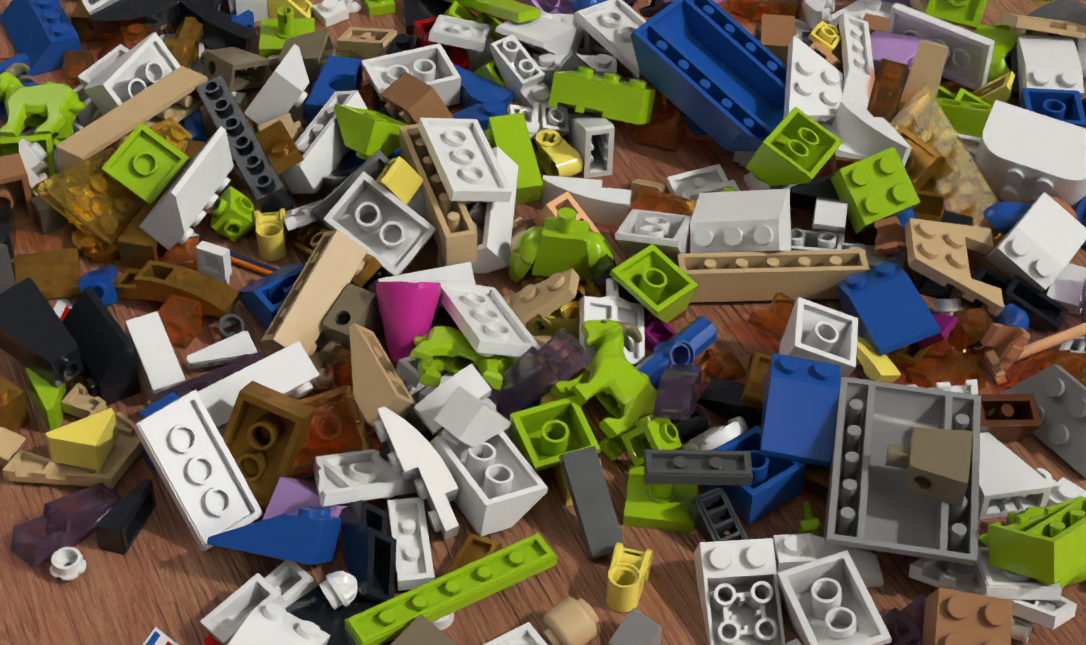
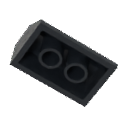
(104, 350)

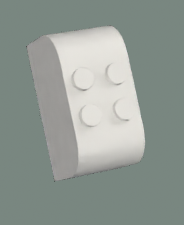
(1032, 155)

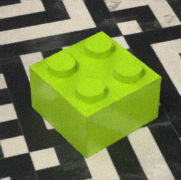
(875, 189)

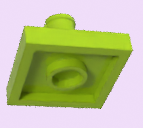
(958, 12)
(276, 31)
(146, 164)
(657, 504)

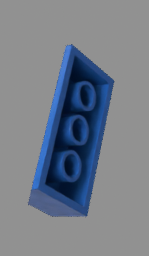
(40, 32)

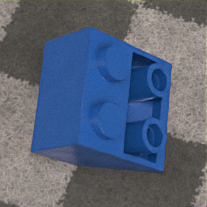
(267, 294)

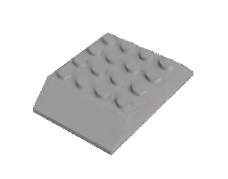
(869, 499)

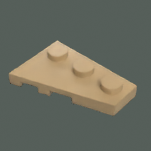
(1042, 26)
(544, 297)

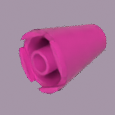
(406, 312)

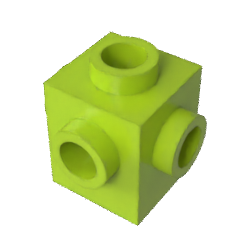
(232, 214)
(650, 434)

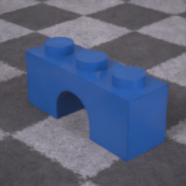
(335, 76)

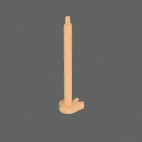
(993, 360)

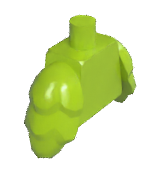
(1004, 45)
(558, 247)

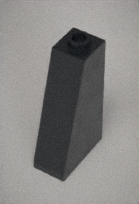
(36, 334)

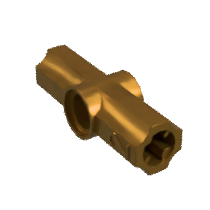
(185, 43)

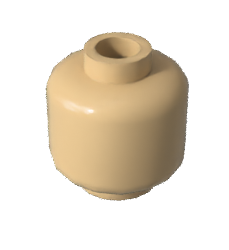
(570, 623)

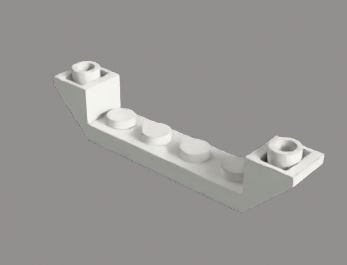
(856, 58)

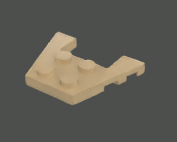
(941, 255)
(38, 469)

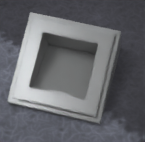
(637, 630)

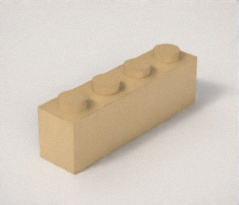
(315, 292)

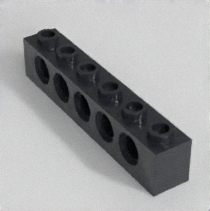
(244, 146)

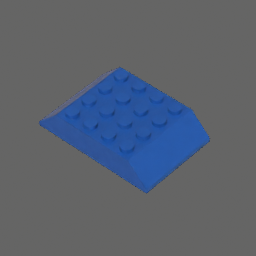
(713, 72)

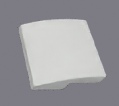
(699, 181)

